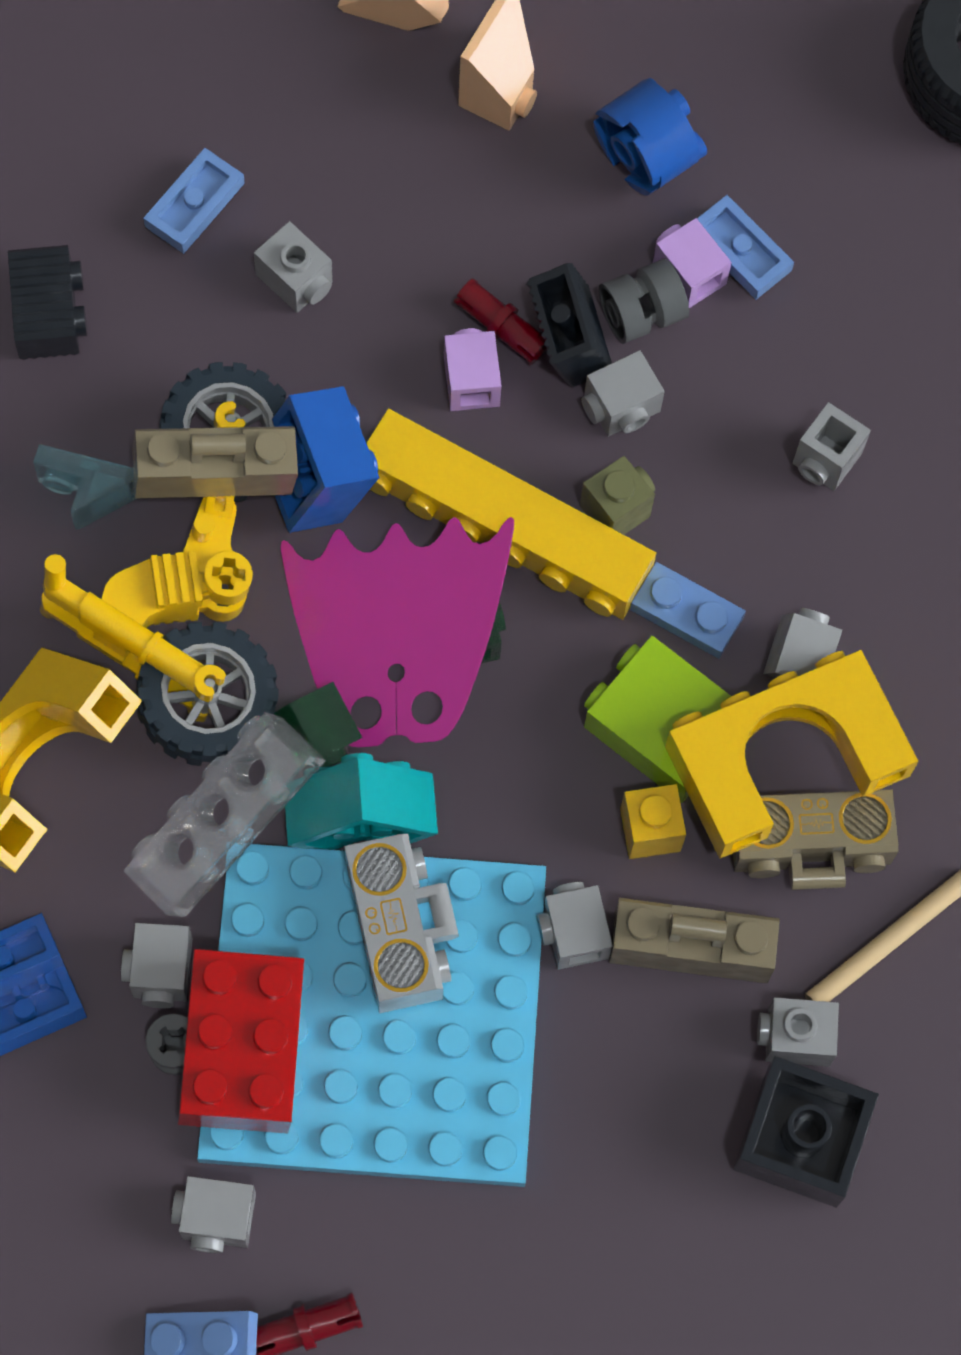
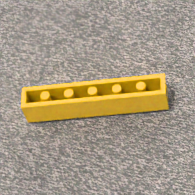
(548, 535)

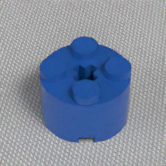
(649, 135)

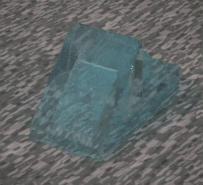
(98, 483)

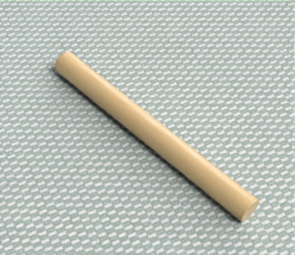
(887, 941)

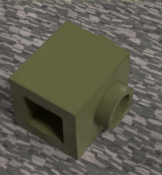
(619, 496)

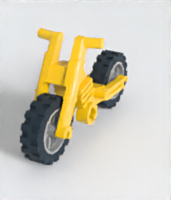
(178, 589)

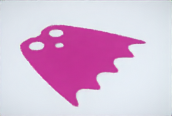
(399, 607)

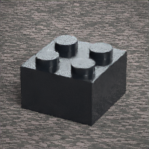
(806, 1132)

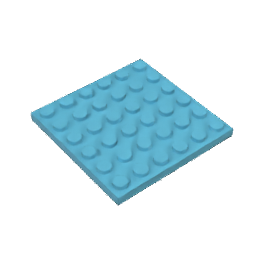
(410, 1088)

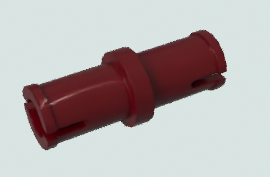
(502, 320)
(308, 1326)

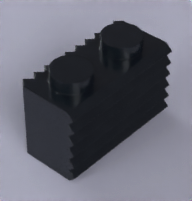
(44, 301)
(569, 323)

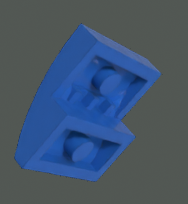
(33, 986)

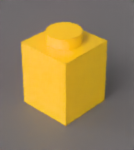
(653, 821)

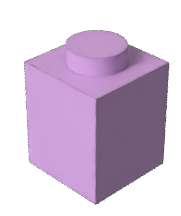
(696, 259)
(472, 370)

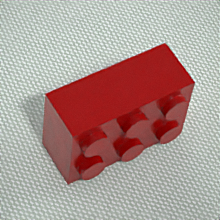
(241, 1041)

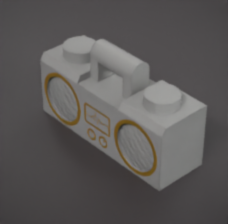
(386, 897)

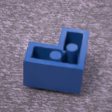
(331, 459)

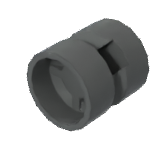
(660, 296)

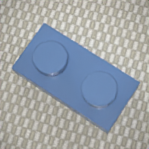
(194, 200)
(754, 256)
(687, 610)
(201, 1333)

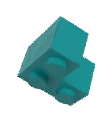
(360, 803)

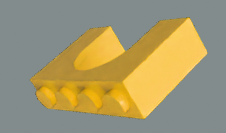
(834, 697)
(48, 700)

